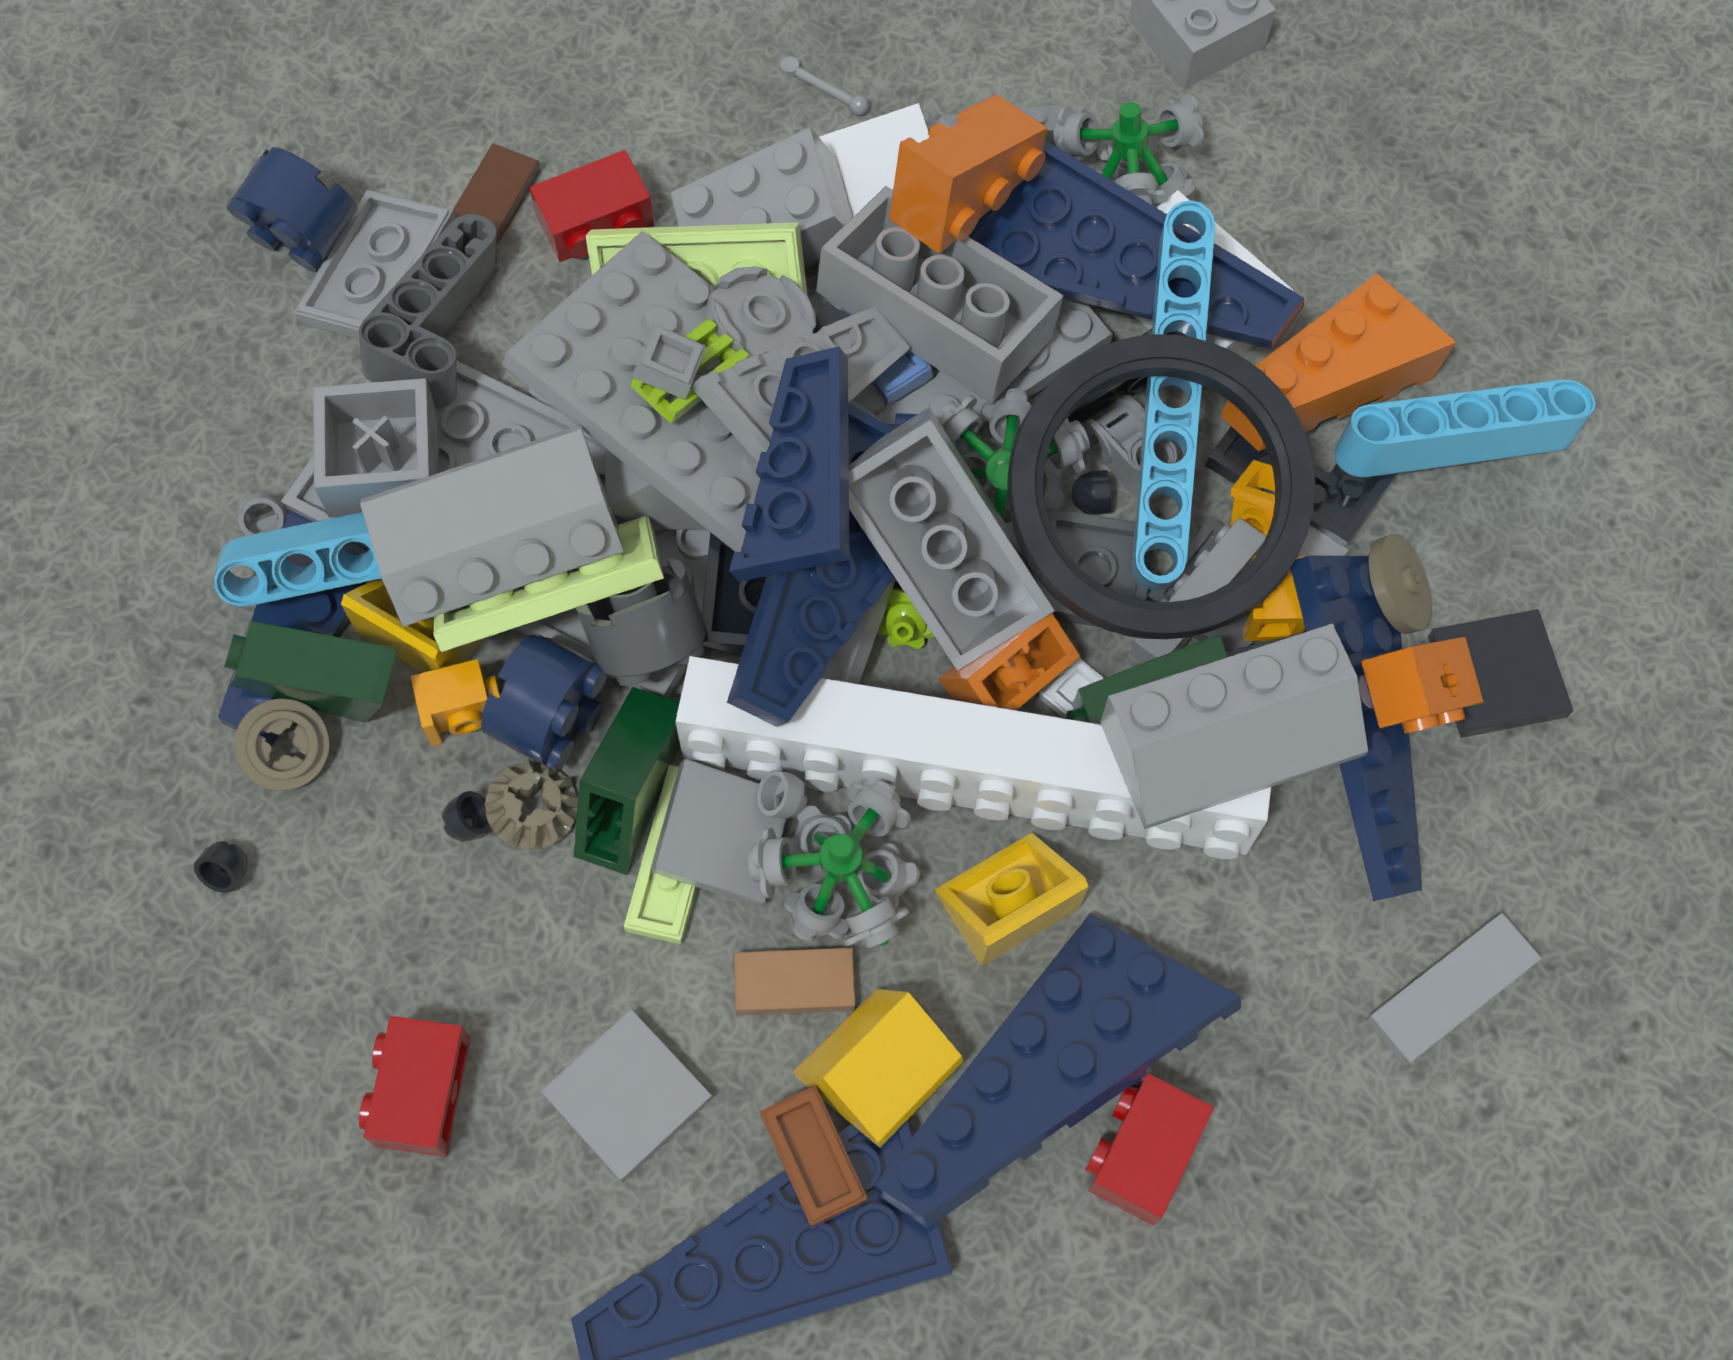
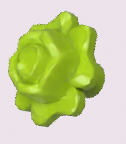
(903, 622)

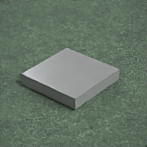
(710, 832)
(626, 1095)

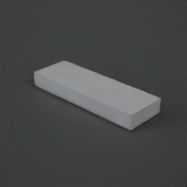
(1453, 989)

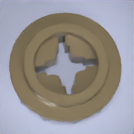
(287, 771)
(541, 827)

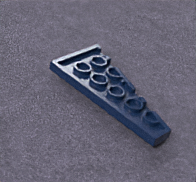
(809, 612)

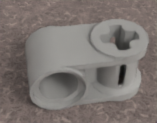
(1117, 442)

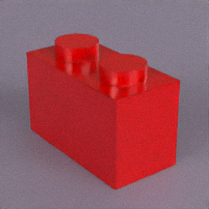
(591, 198)
(415, 1086)
(1149, 1148)

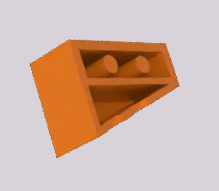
(964, 171)

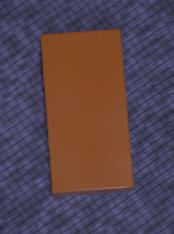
(813, 1156)

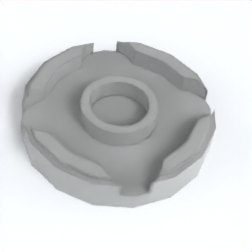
(759, 310)

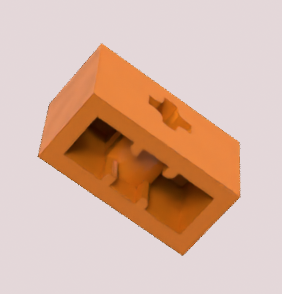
(1014, 669)
(1423, 685)

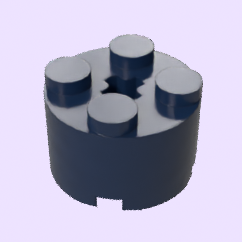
(292, 207)
(544, 700)

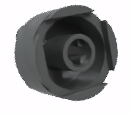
(645, 627)

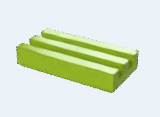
(715, 348)

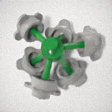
(1133, 142)
(1005, 420)
(829, 844)

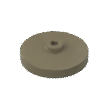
(1400, 584)

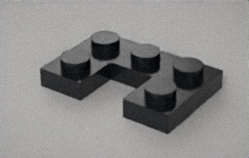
(1340, 498)

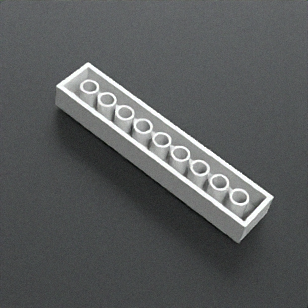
(947, 757)

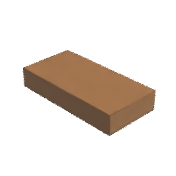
(794, 981)

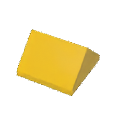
(378, 622)
(1012, 897)
(881, 1064)

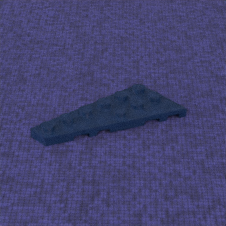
(1103, 250)
(1382, 780)
(1061, 1054)
(766, 1268)

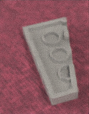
(747, 391)

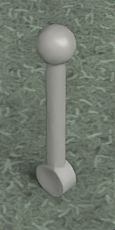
(791, 67)

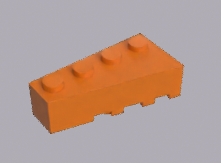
(1350, 356)

